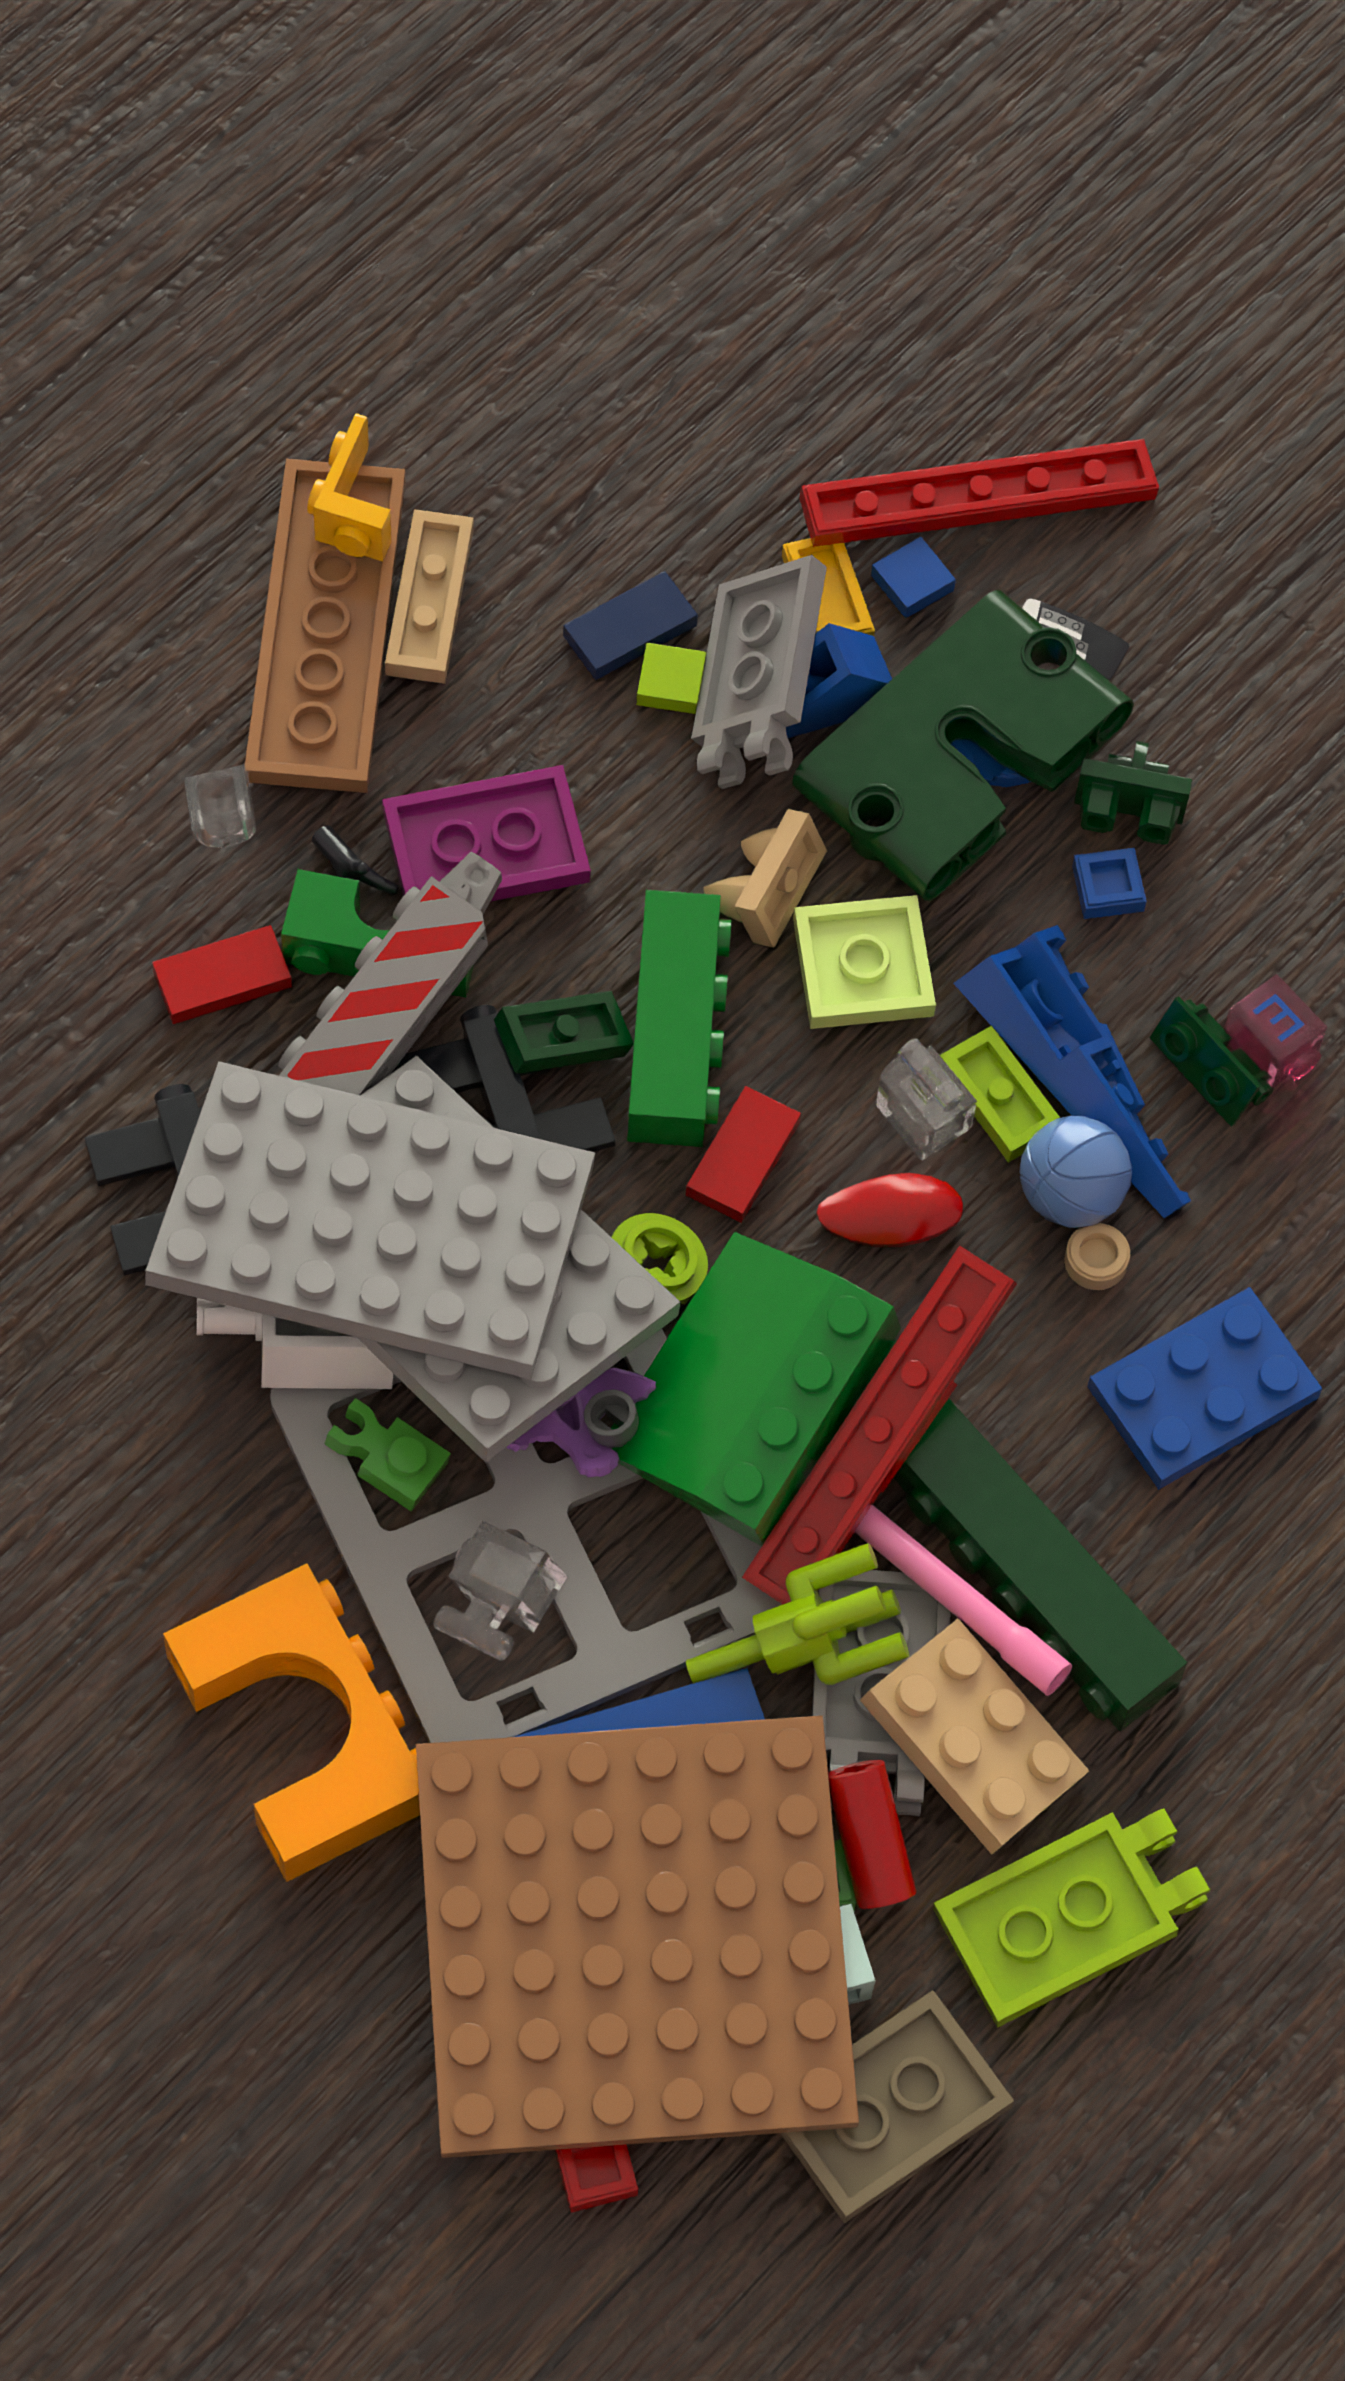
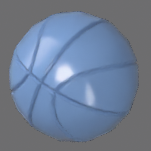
(1075, 1171)

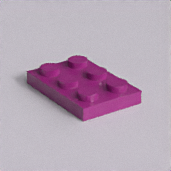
(512, 821)

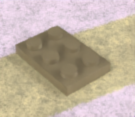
(916, 2100)

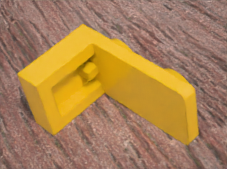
(344, 521)

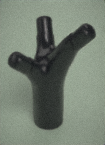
(347, 863)

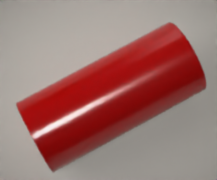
(871, 1834)

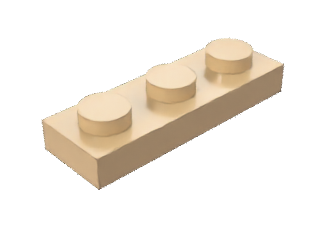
(429, 596)

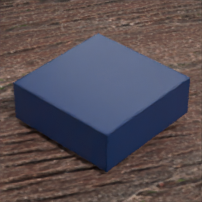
(913, 577)
(1109, 883)

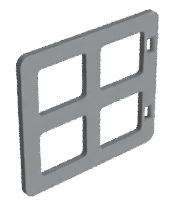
(528, 1502)

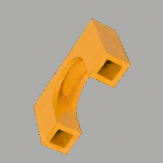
(296, 1631)

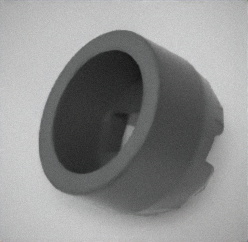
(620, 1410)

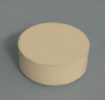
(1097, 1256)

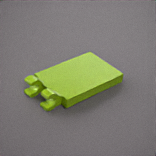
(1067, 1913)

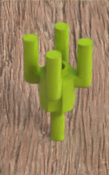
(809, 1628)

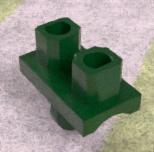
(1134, 789)

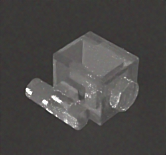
(924, 1099)
(502, 1581)

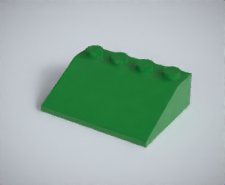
(756, 1384)

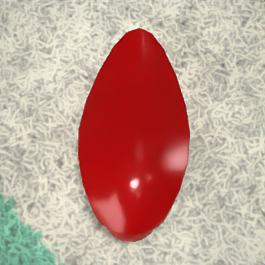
(892, 1210)

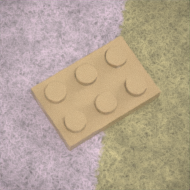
(974, 1735)

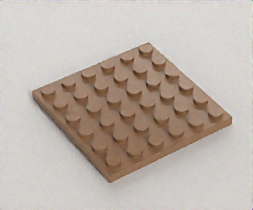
(634, 1937)

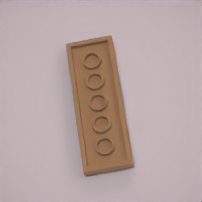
(322, 642)

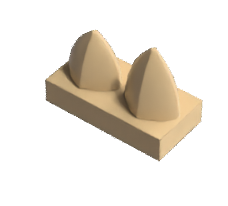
(784, 866)

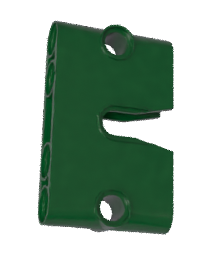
(970, 686)

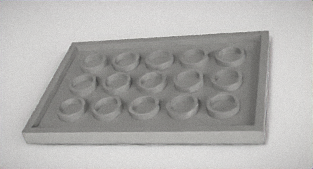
(371, 1220)
(597, 1318)

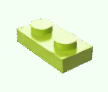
(1006, 1097)

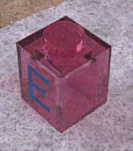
(1276, 1031)

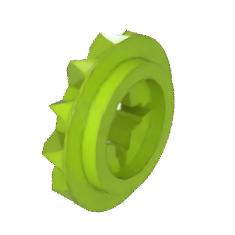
(661, 1237)

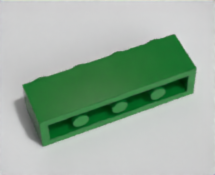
(675, 1019)

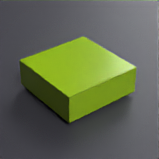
(671, 678)

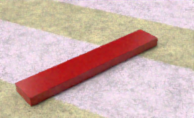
(978, 492)
(883, 1421)

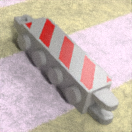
(398, 983)

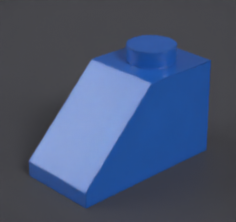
(841, 678)

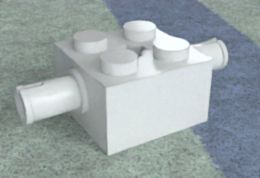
(298, 1353)

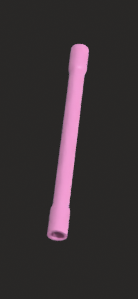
(1015, 1643)

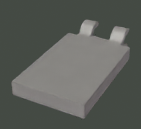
(757, 668)
(849, 1727)

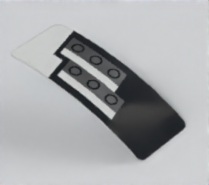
(1092, 643)

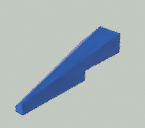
(1055, 1033)

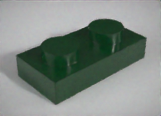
(563, 1032)

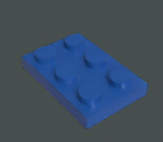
(1204, 1387)

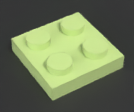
(864, 962)

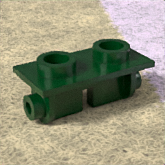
(1200, 1053)

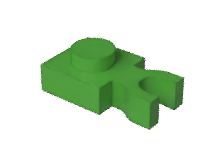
(395, 1460)

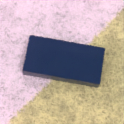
(623, 626)

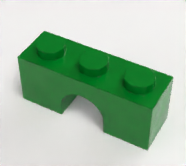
(325, 928)

